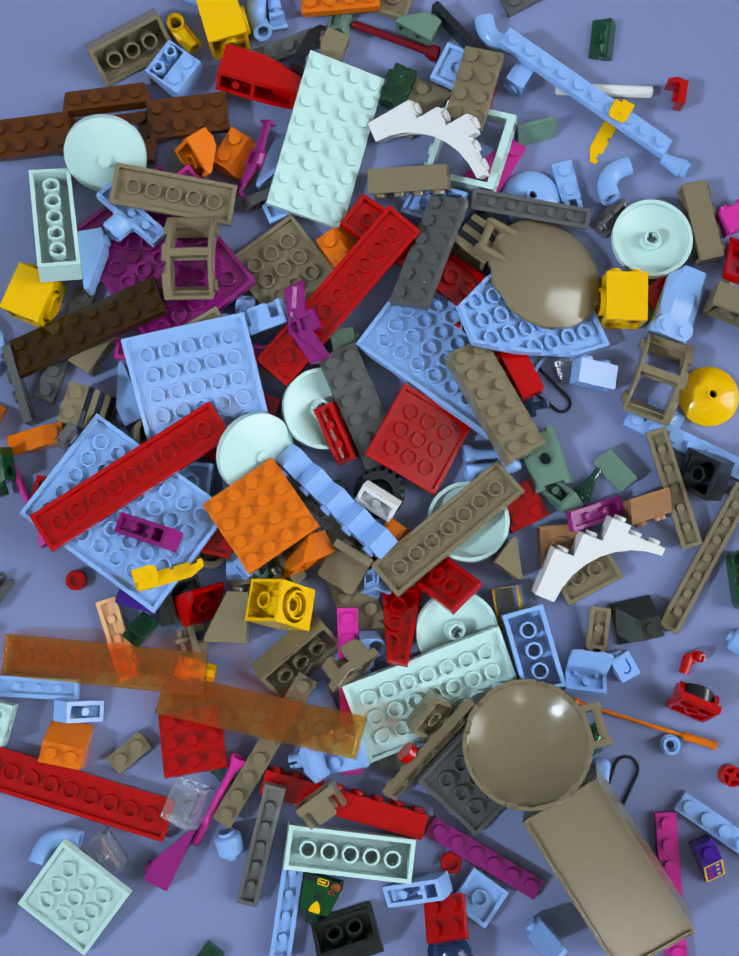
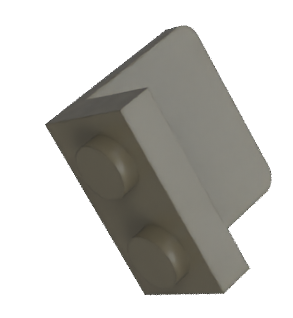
(345, 566)

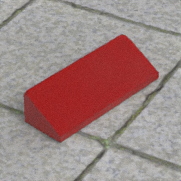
(336, 433)

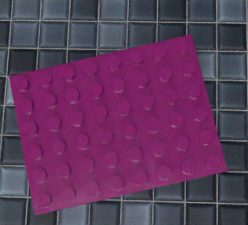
(136, 260)

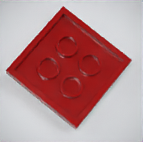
(190, 747)

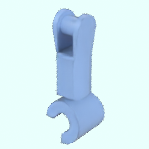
(276, 16)

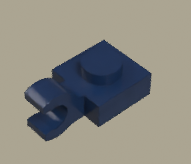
(532, 406)

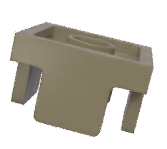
(358, 662)
(320, 804)

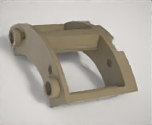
(189, 228)
(670, 350)

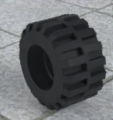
(382, 475)

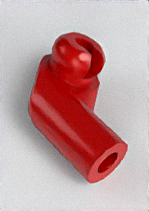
(691, 658)

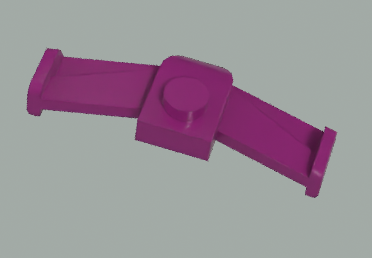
(256, 157)
(303, 324)

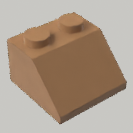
(647, 506)

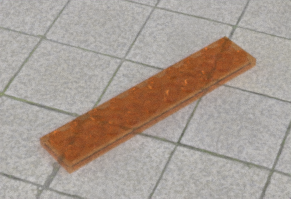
(105, 664)
(269, 718)

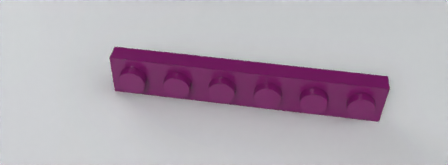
(484, 857)

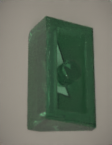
(602, 39)

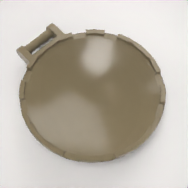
(541, 272)
(530, 744)

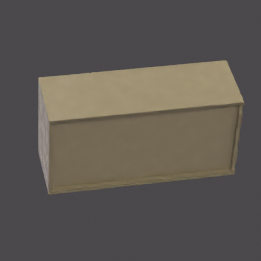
(610, 871)

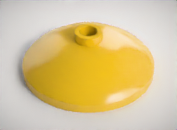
(700, 406)

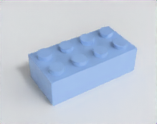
(532, 645)

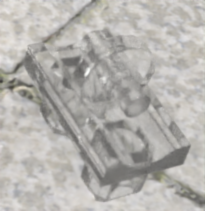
(323, 521)

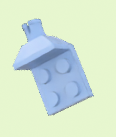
(320, 765)

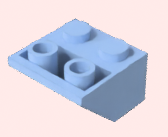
(175, 70)

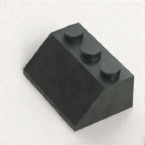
(348, 932)

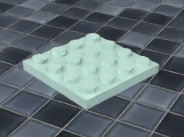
(74, 896)

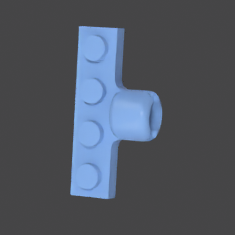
(129, 220)

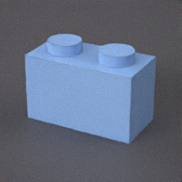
(593, 374)

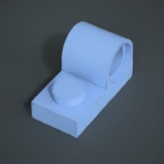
(367, 638)

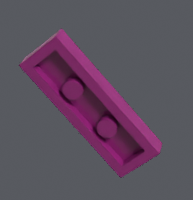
(594, 512)

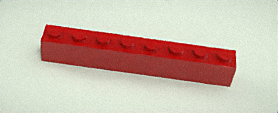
(360, 807)

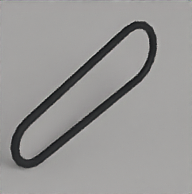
(552, 406)
(634, 779)

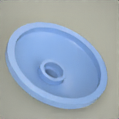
(528, 183)

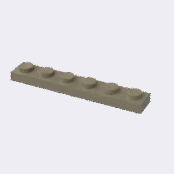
(670, 477)
(427, 752)

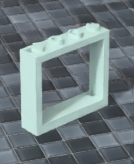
(468, 184)

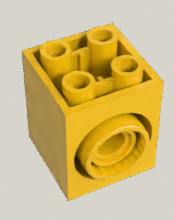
(224, 24)
(30, 299)
(623, 299)
(280, 604)

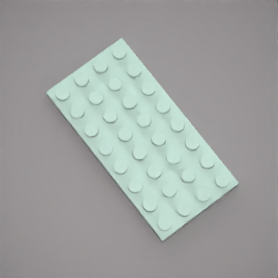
(325, 140)
(454, 671)

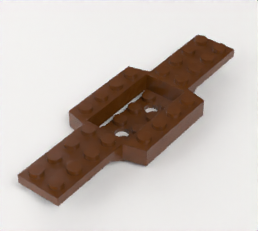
(158, 124)

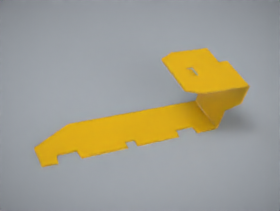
(619, 111)
(148, 576)
(496, 606)

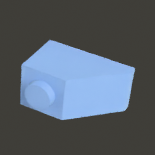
(78, 710)

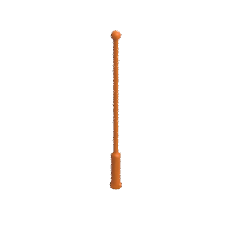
(712, 744)

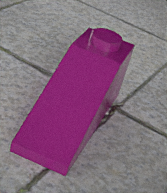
(149, 532)
(165, 865)

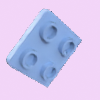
(587, 672)

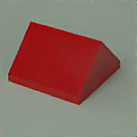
(199, 604)

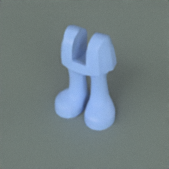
(470, 454)

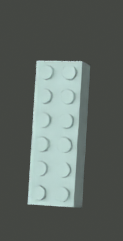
(55, 225)
(349, 853)

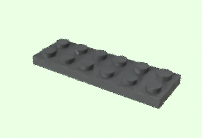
(429, 252)
(354, 397)

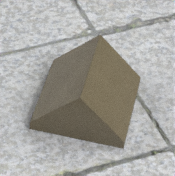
(509, 560)
(429, 714)

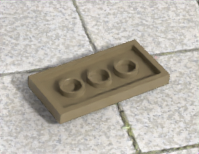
(475, 84)

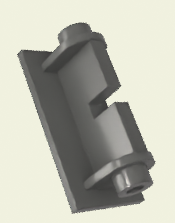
(605, 221)

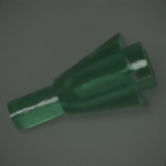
(586, 487)

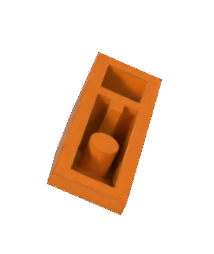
(35, 439)

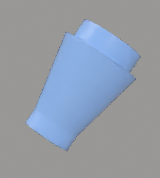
(677, 166)

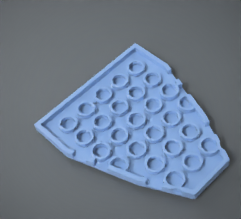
(497, 328)

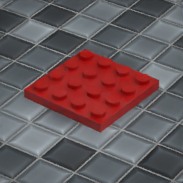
(418, 439)

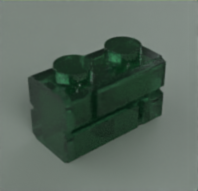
(398, 86)

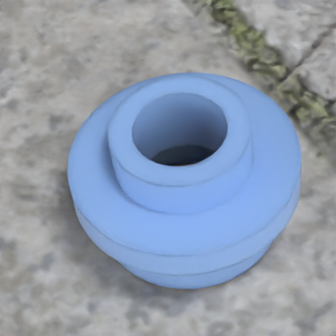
(675, 747)

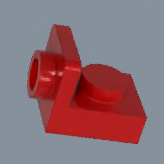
(679, 90)

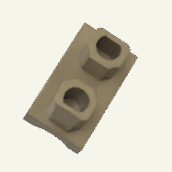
(279, 562)
(190, 637)

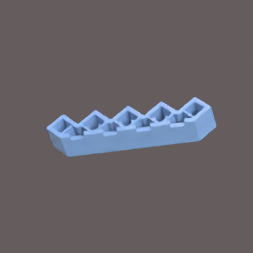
(335, 502)

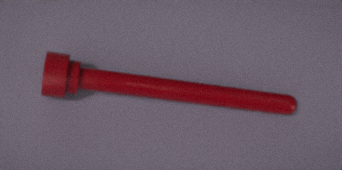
(430, 52)

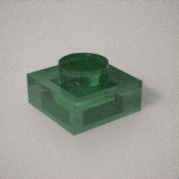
(210, 949)

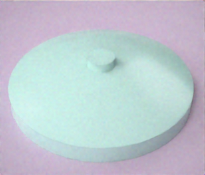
(96, 146)
(652, 238)
(299, 400)
(250, 443)
(485, 541)
(439, 627)

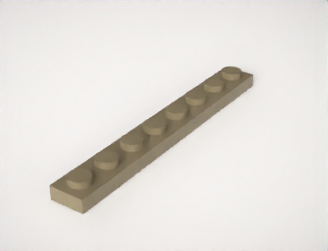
(702, 563)
(258, 760)

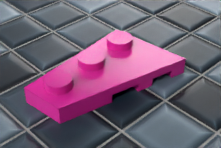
(514, 155)

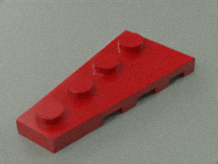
(399, 624)

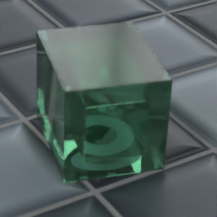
(140, 629)

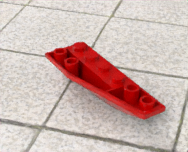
(257, 77)

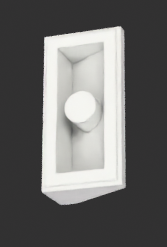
(377, 501)

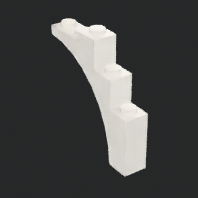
(459, 134)
(562, 564)

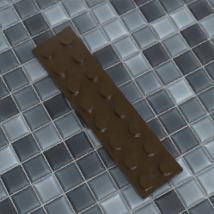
(88, 327)

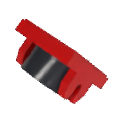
(694, 701)

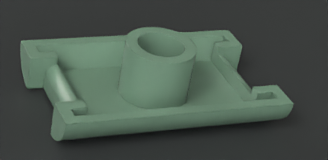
(555, 470)

